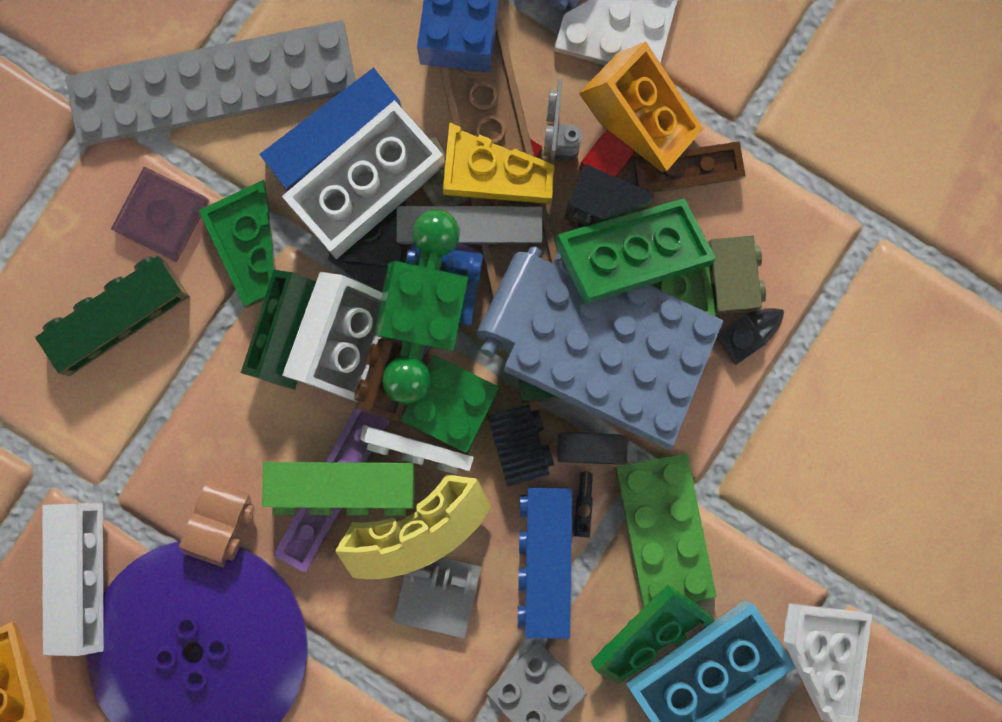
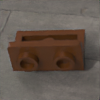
(370, 392)

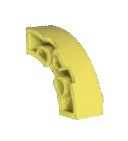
(406, 545)

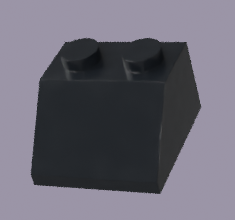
(602, 198)

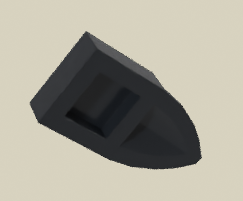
(750, 333)

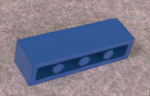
(328, 128)
(547, 563)

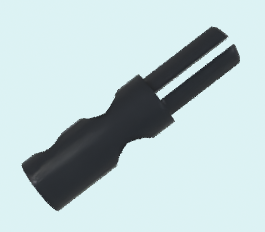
(583, 524)

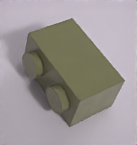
(736, 275)

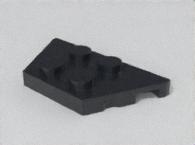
(372, 253)

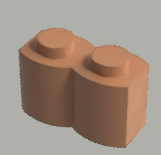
(216, 523)

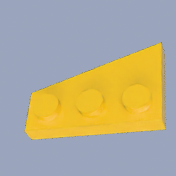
(490, 171)

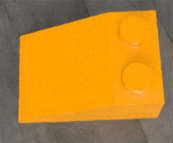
(642, 106)
(20, 688)

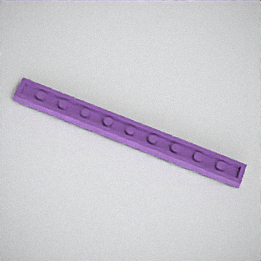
(309, 531)

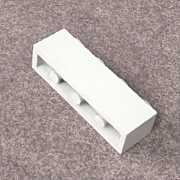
(72, 579)

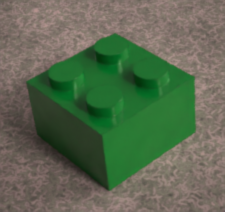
(453, 405)

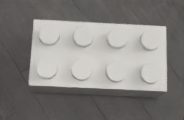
(365, 179)

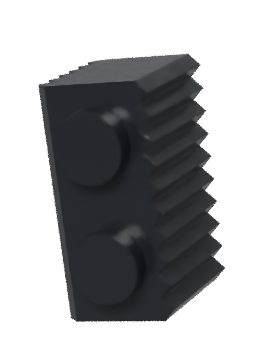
(519, 444)

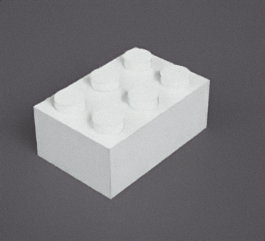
(335, 336)

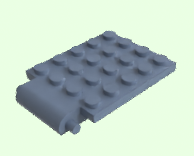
(617, 357)

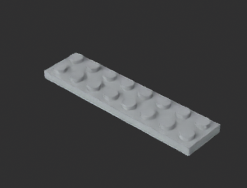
(210, 83)

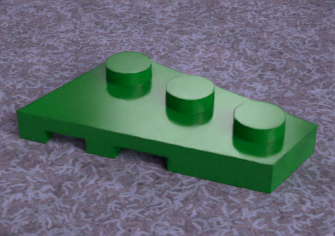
(244, 240)
(654, 627)

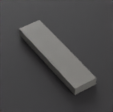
(481, 224)

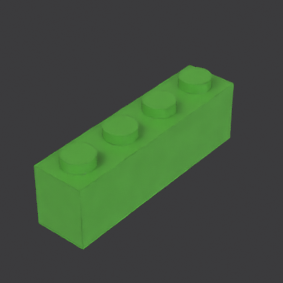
(338, 486)

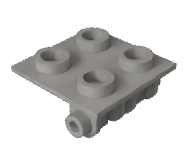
(561, 140)
(438, 597)
(537, 689)

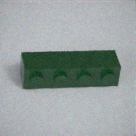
(111, 316)

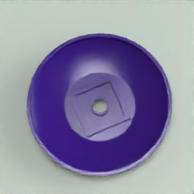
(238, 615)

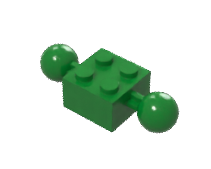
(421, 306)

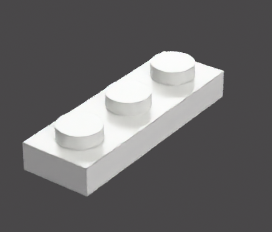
(415, 450)

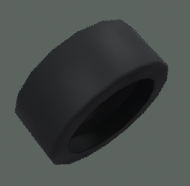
(592, 448)

